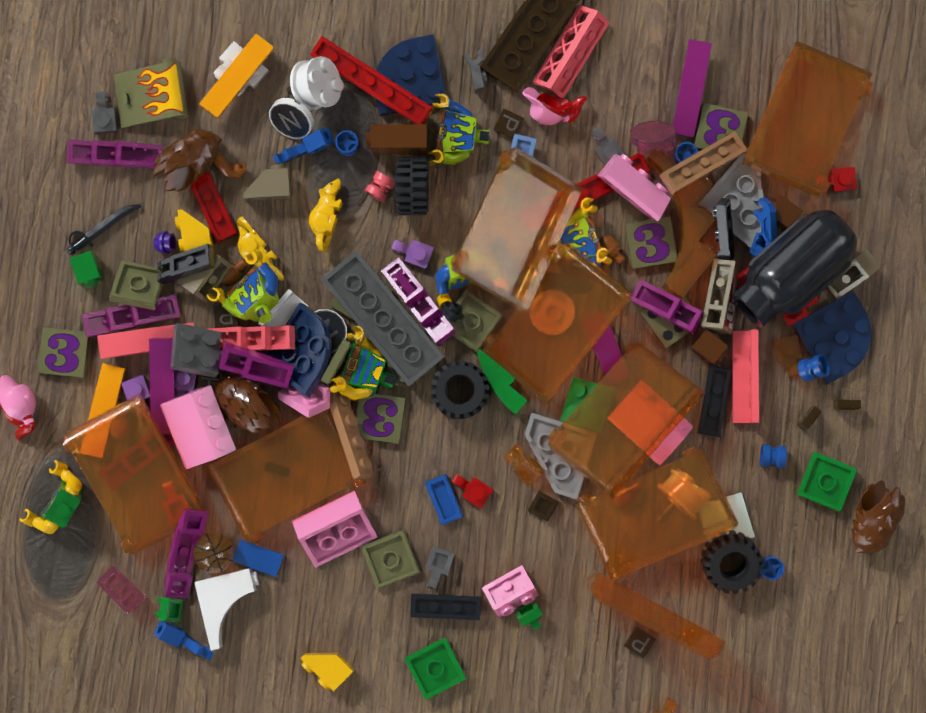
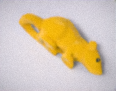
(323, 217)
(253, 241)

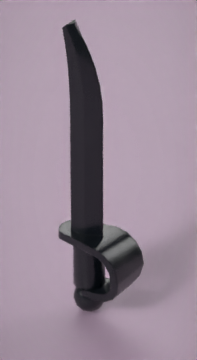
(99, 229)

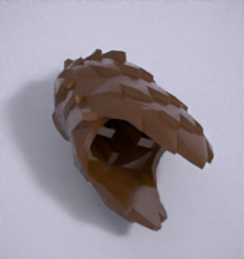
(187, 158)
(245, 403)
(877, 517)

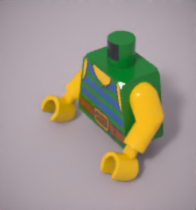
(362, 369)
(61, 504)

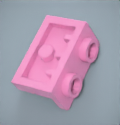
(308, 406)
(510, 592)

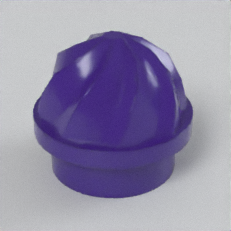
(165, 242)

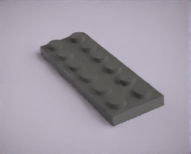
(382, 318)

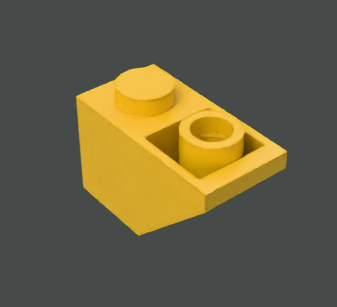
(192, 231)
(329, 667)

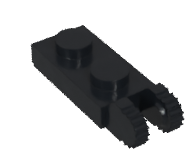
(724, 233)
(186, 264)

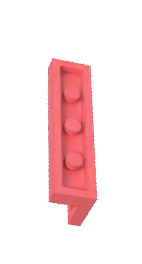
(575, 52)
(745, 376)

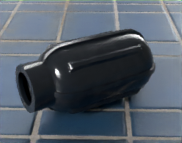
(796, 267)

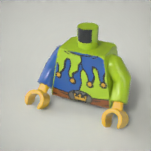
(455, 133)
(583, 236)
(449, 281)
(254, 294)

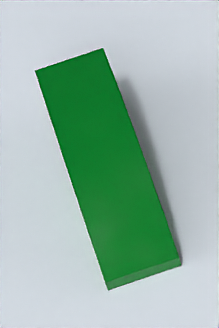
(500, 383)

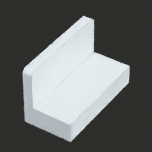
(284, 309)

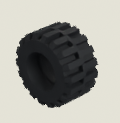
(412, 186)
(466, 370)
(740, 577)

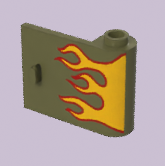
(151, 94)

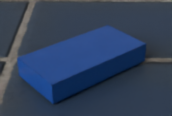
(443, 499)
(258, 558)

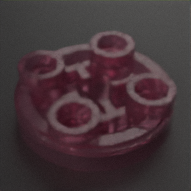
(653, 136)

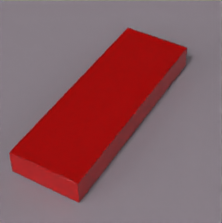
(213, 208)

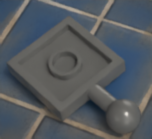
(195, 350)

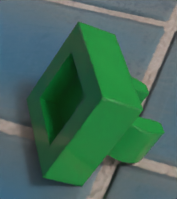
(170, 609)
(528, 615)

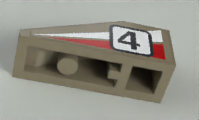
(719, 305)

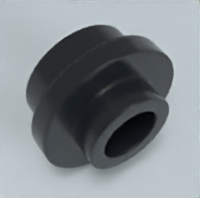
(452, 311)

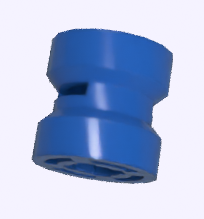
(347, 139)
(685, 150)
(814, 367)
(775, 456)
(774, 569)

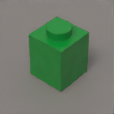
(86, 269)

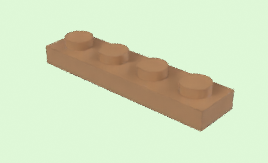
(703, 163)
(350, 436)

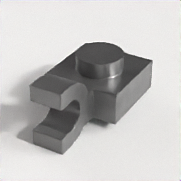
(478, 77)
(104, 117)
(606, 147)
(439, 563)

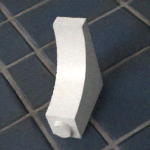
(218, 595)

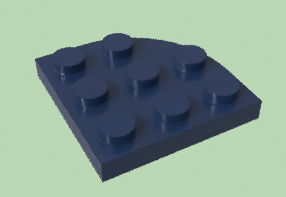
(415, 68)
(839, 333)
(311, 350)

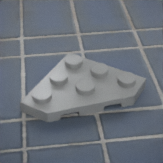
(744, 189)
(561, 475)

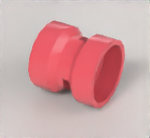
(380, 186)

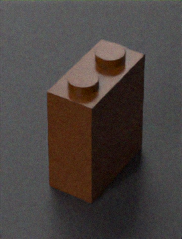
(398, 139)

